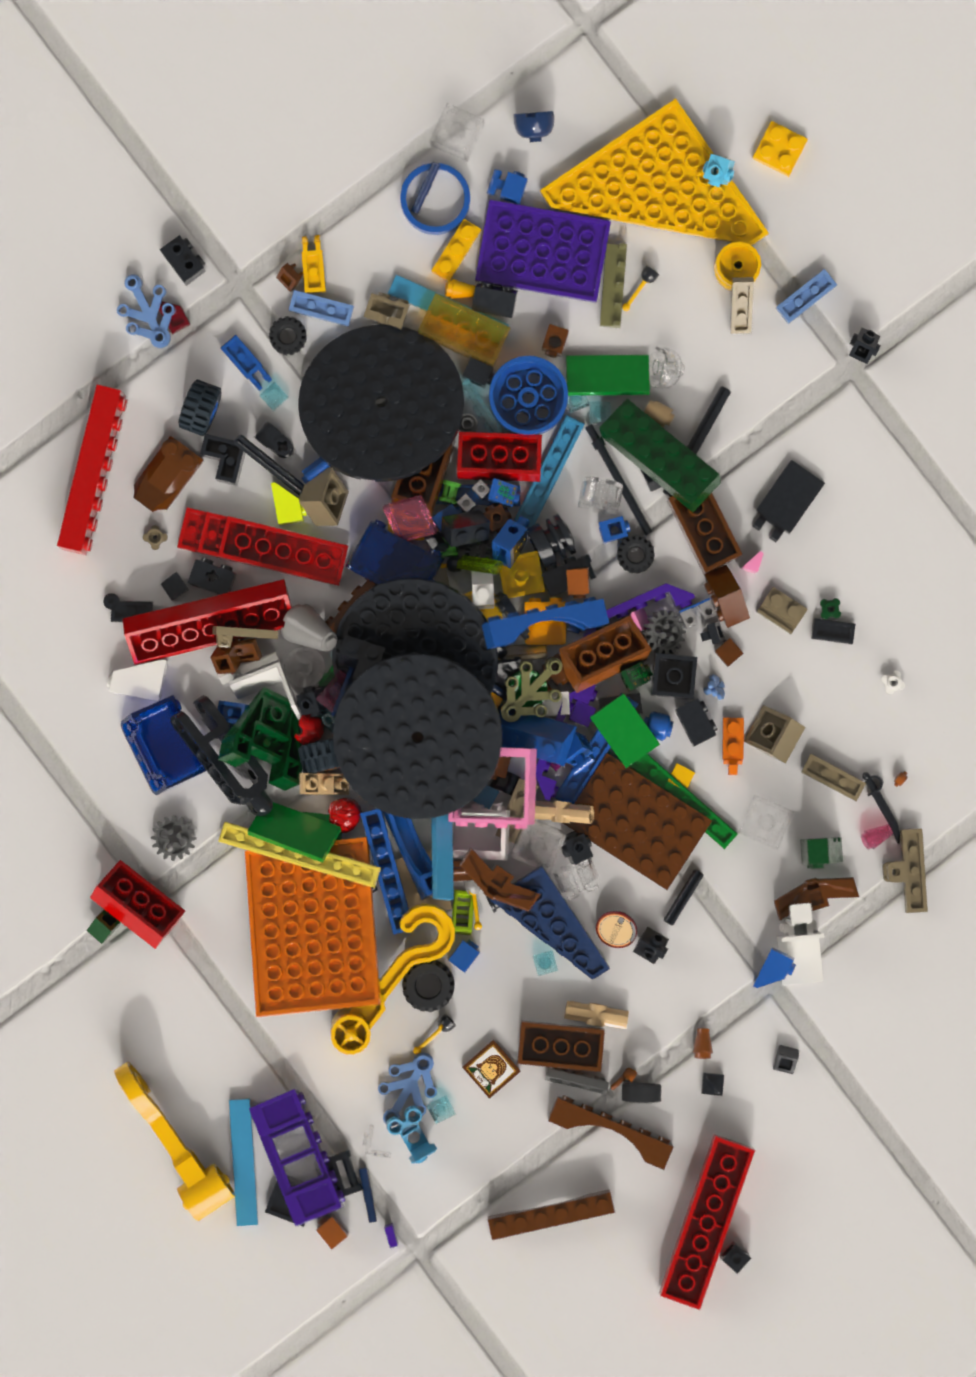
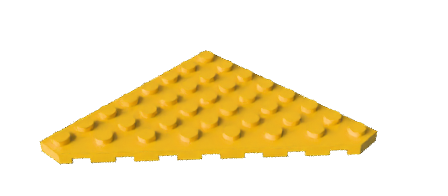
(657, 182)

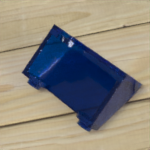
(387, 557)
(159, 748)

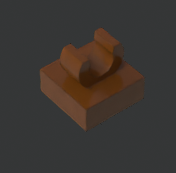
(289, 276)

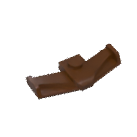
(497, 883)
(816, 893)

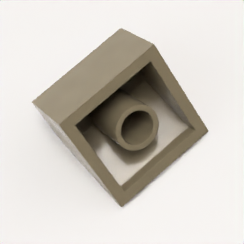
(324, 498)
(774, 734)

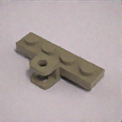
(910, 871)

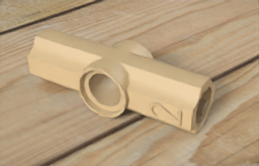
(564, 812)
(596, 1014)

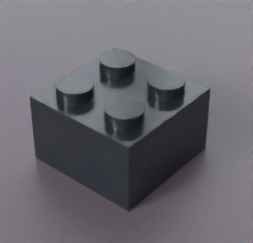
(674, 676)

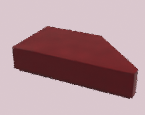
(178, 320)

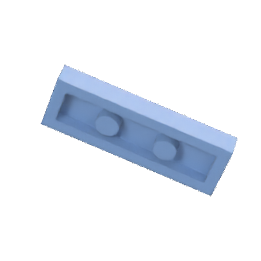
(806, 296)
(321, 308)

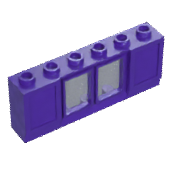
(297, 1157)

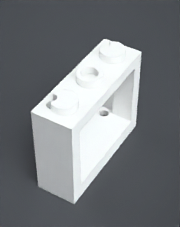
(487, 855)

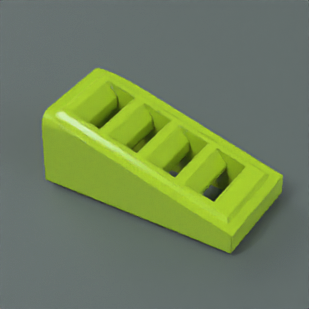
(460, 929)

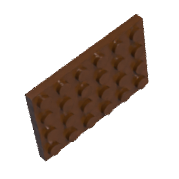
(640, 822)

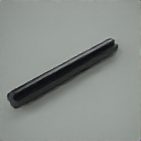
(269, 464)

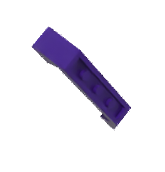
(678, 596)
(546, 784)

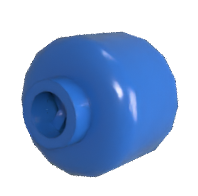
(659, 724)

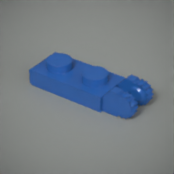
(244, 360)

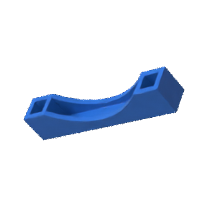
(584, 615)
(413, 853)

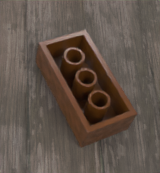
(425, 483)
(706, 533)
(561, 1046)

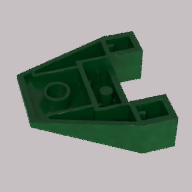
(267, 733)

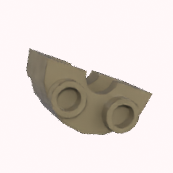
(386, 310)

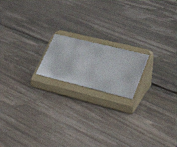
(526, 652)

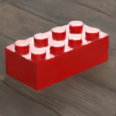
(499, 456)
(137, 904)

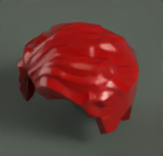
(312, 729)
(345, 813)

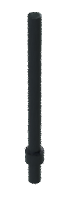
(599, 444)

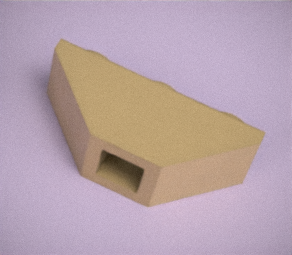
(323, 784)

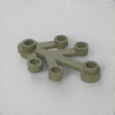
(528, 691)

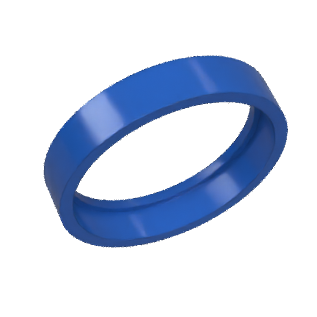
(435, 230)

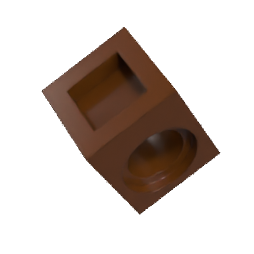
(557, 332)

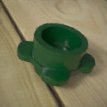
(825, 604)

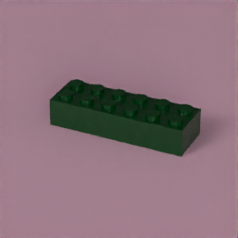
(660, 455)

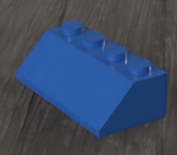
(541, 733)

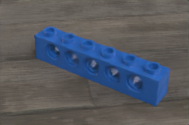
(389, 875)

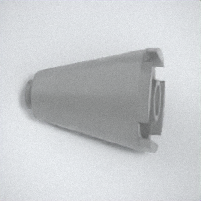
(308, 629)

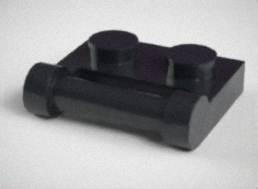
(345, 1157)

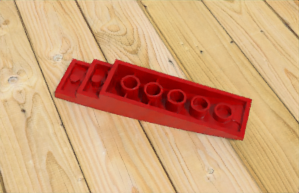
(262, 546)

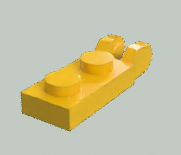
(313, 267)

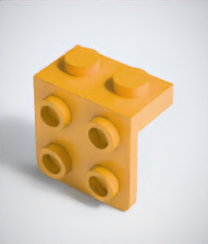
(545, 631)

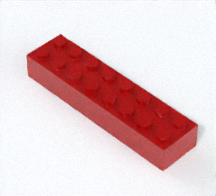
(92, 469)
(191, 624)
(706, 1222)

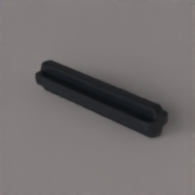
(683, 897)

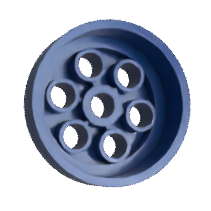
(520, 369)

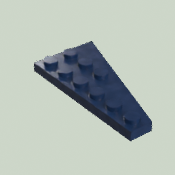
(556, 924)

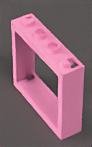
(529, 805)

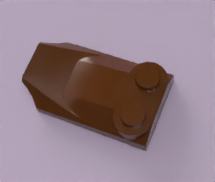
(166, 475)

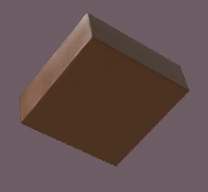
(728, 652)

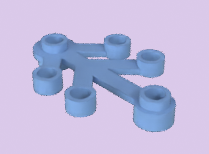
(148, 313)
(409, 1084)

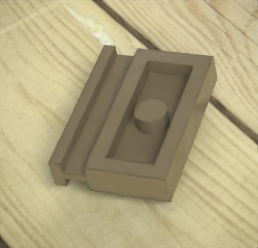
(782, 610)

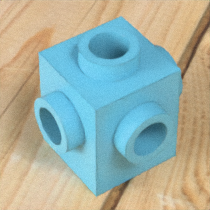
(718, 170)

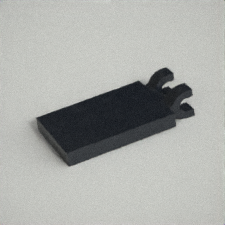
(788, 499)

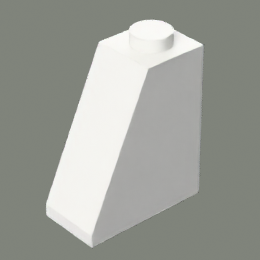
(482, 590)
(140, 681)

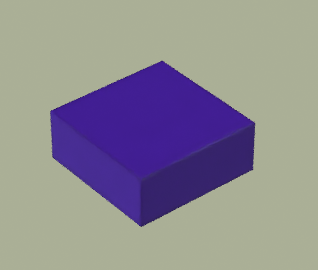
(582, 713)
(391, 1235)

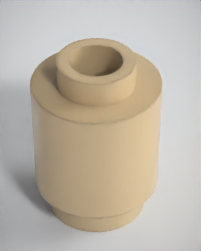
(660, 413)

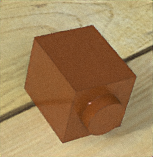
(578, 582)
(331, 1231)

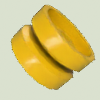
(740, 254)

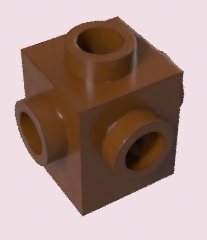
(504, 514)

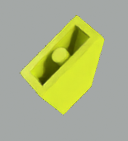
(287, 506)

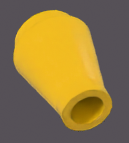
(458, 289)

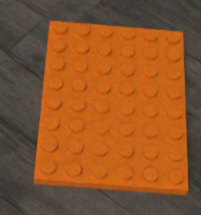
(311, 935)

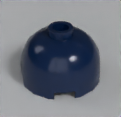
(534, 125)

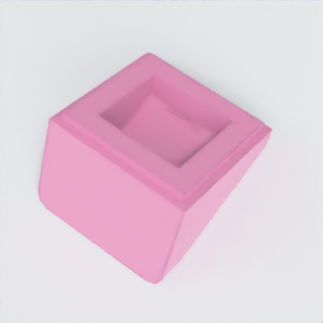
(754, 564)
(640, 618)

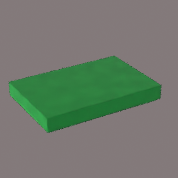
(625, 730)

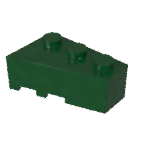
(821, 851)

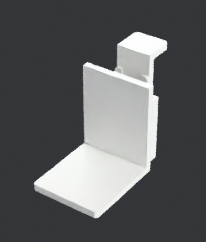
(259, 674)
(802, 945)

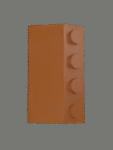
(604, 654)

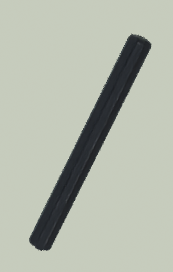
(707, 422)

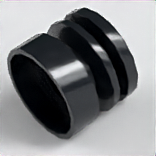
(551, 540)

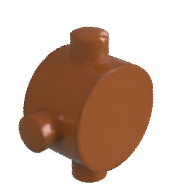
(900, 779)

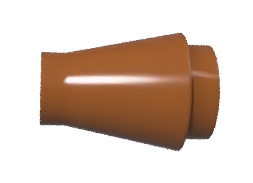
(703, 1046)

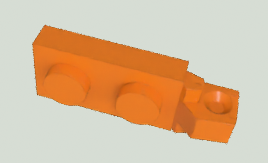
(733, 743)

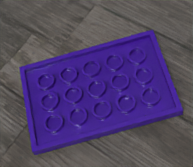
(543, 251)

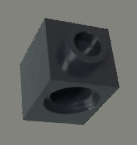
(478, 373)
(735, 1257)

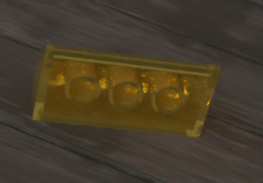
(464, 330)

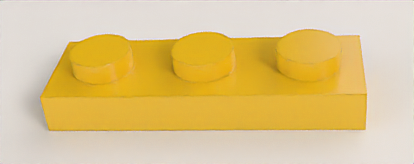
(456, 250)

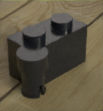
(556, 577)

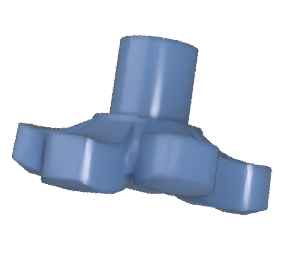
(715, 687)

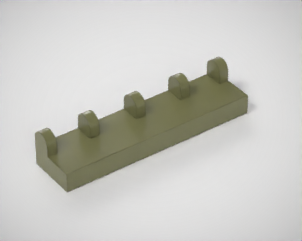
(613, 285)

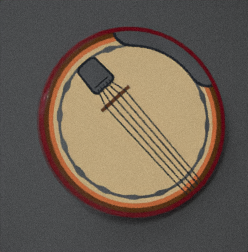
(616, 929)

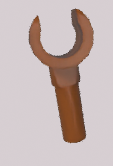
(628, 1074)

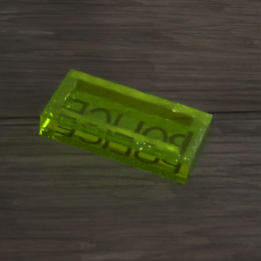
(479, 564)

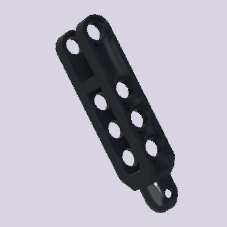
(255, 796)

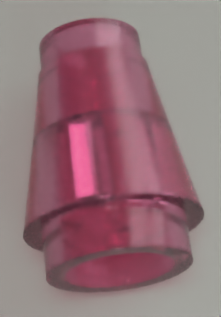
(874, 837)

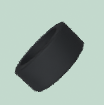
(641, 1092)

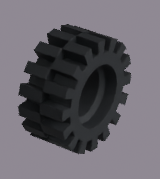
(282, 324)
(626, 563)

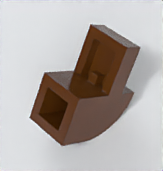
(229, 658)

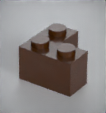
(726, 596)

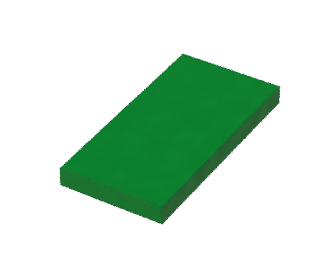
(607, 375)
(295, 832)

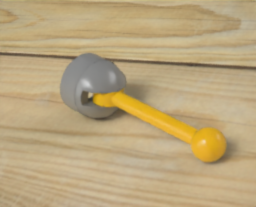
(472, 888)

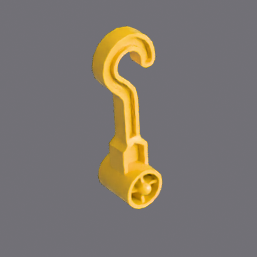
(352, 1025)
(202, 1188)

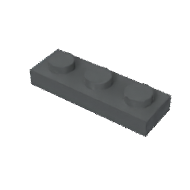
(577, 1080)

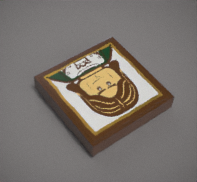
(491, 1069)

